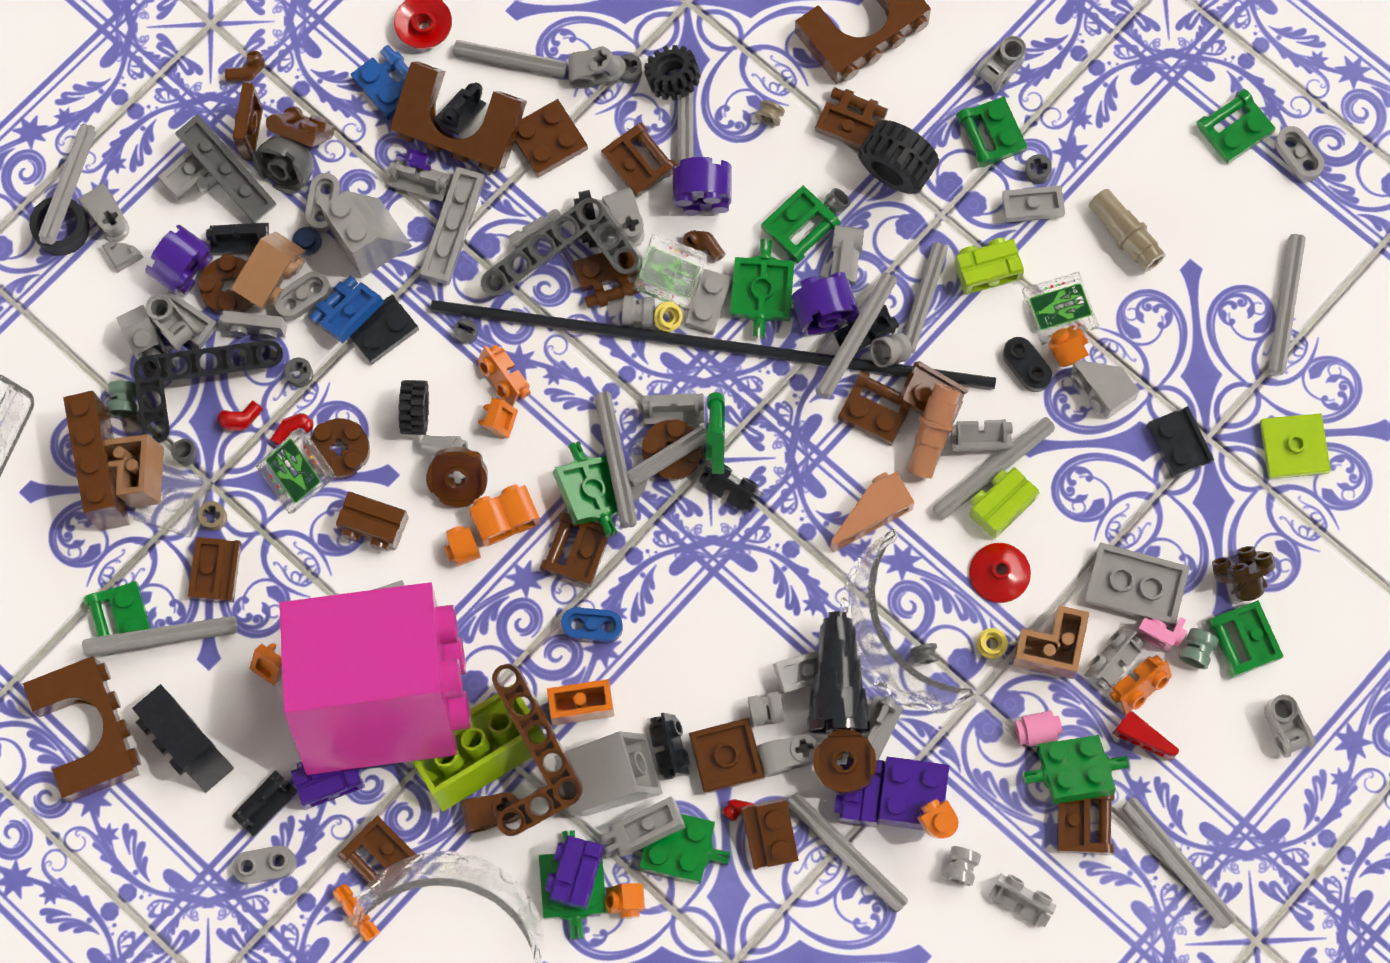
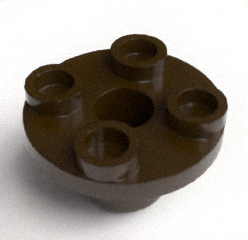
(1245, 572)

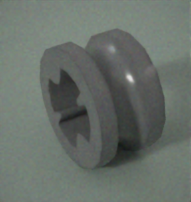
(631, 60)
(1032, 175)
(305, 378)
(924, 654)

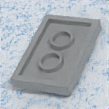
(1136, 584)

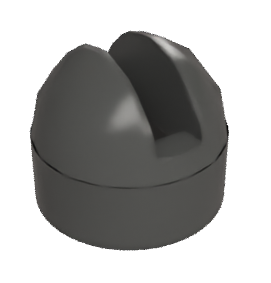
(836, 201)
(463, 336)
(184, 452)

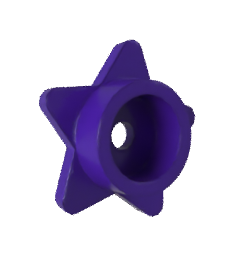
(415, 158)

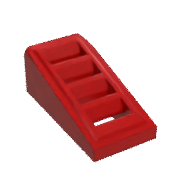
(1140, 733)

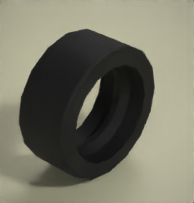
(65, 246)

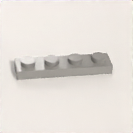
(452, 226)

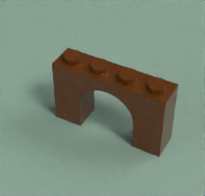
(844, 54)
(417, 109)
(88, 430)
(112, 758)

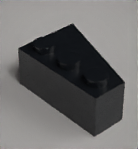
(181, 738)

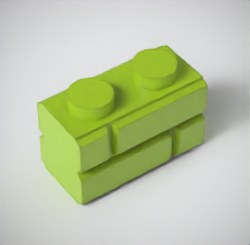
(988, 265)
(1003, 502)

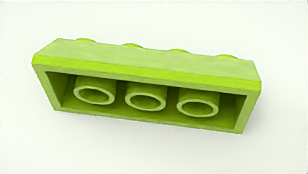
(483, 753)

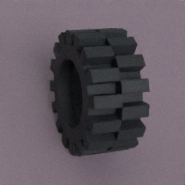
(677, 83)
(413, 407)

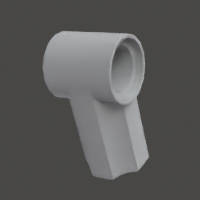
(847, 248)

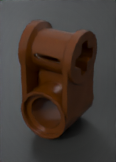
(482, 811)

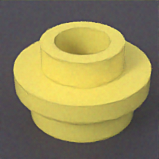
(675, 316)
(998, 636)

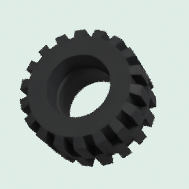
(898, 157)

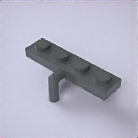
(224, 169)

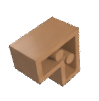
(267, 267)
(136, 468)
(1054, 652)

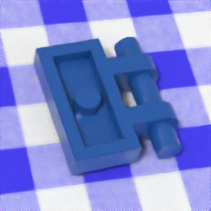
(378, 84)
(356, 306)

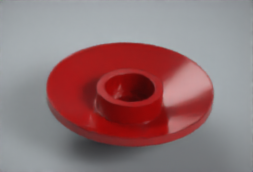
(416, 12)
(998, 587)

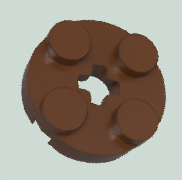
(211, 285)
(666, 432)
(350, 435)
(459, 459)
(832, 749)

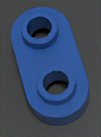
(592, 624)

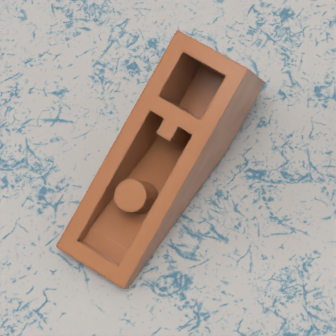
(880, 504)

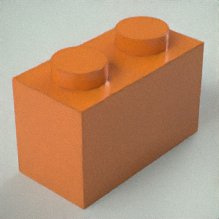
(580, 702)

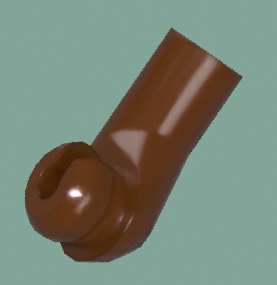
(248, 71)
(705, 242)

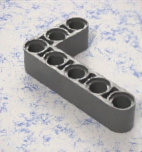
(559, 243)

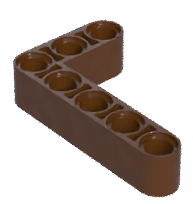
(538, 751)

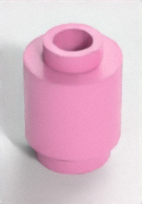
(1038, 728)

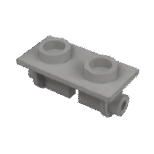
(418, 181)
(684, 407)
(994, 437)
(1122, 647)
(883, 718)
(1034, 903)

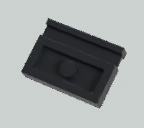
(384, 330)
(1180, 442)

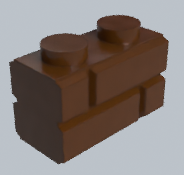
(371, 521)

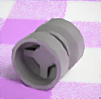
(638, 311)
(890, 350)
(759, 712)
(962, 865)

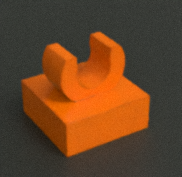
(499, 417)
(267, 663)

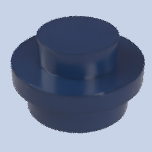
(308, 239)

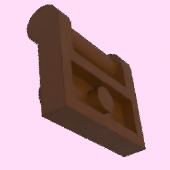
(299, 127)
(632, 166)
(870, 416)
(584, 555)
(1074, 827)
(381, 843)

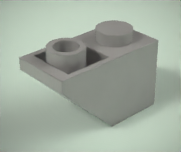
(142, 337)
(1106, 385)

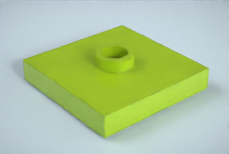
(1295, 446)

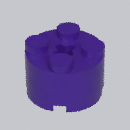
(702, 186)
(179, 259)
(824, 304)

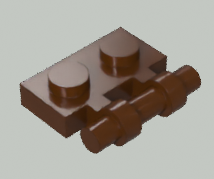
(846, 125)
(597, 271)

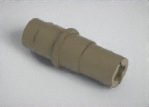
(1127, 230)

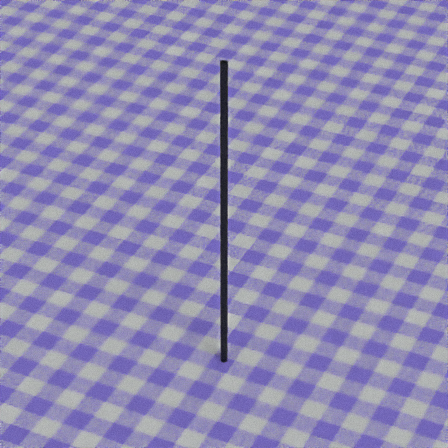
(691, 341)

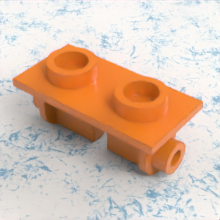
(495, 365)
(1152, 676)

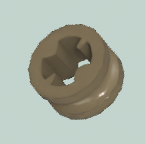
(770, 113)
(218, 524)

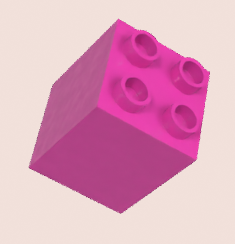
(372, 678)

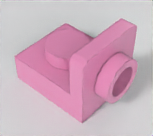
(1157, 634)

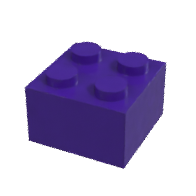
(908, 788)

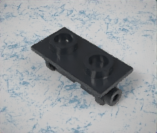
(461, 109)
(235, 237)
(881, 327)
(741, 490)
(667, 731)
(264, 803)

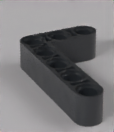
(193, 370)

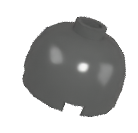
(285, 163)

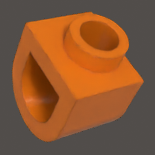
(1068, 346)
(461, 546)
(939, 819)
(625, 900)

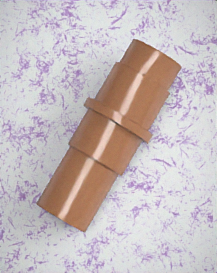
(933, 430)

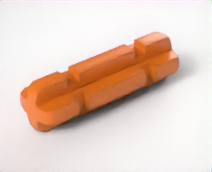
(345, 896)

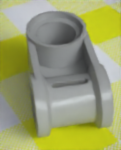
(998, 66)
(594, 67)
(104, 211)
(626, 212)
(174, 325)
(1290, 727)
(781, 756)

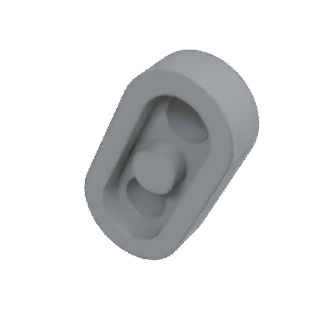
(1301, 154)
(317, 199)
(301, 294)
(263, 864)

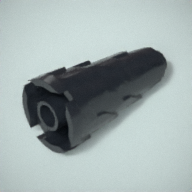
(837, 690)

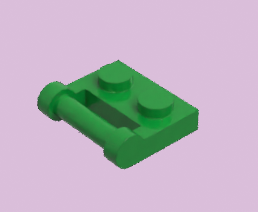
(1000, 128)
(1241, 134)
(793, 217)
(716, 432)
(126, 606)
(1254, 636)

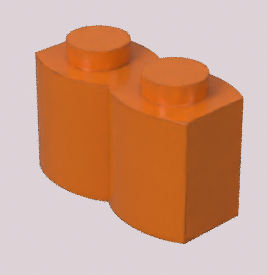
(504, 515)

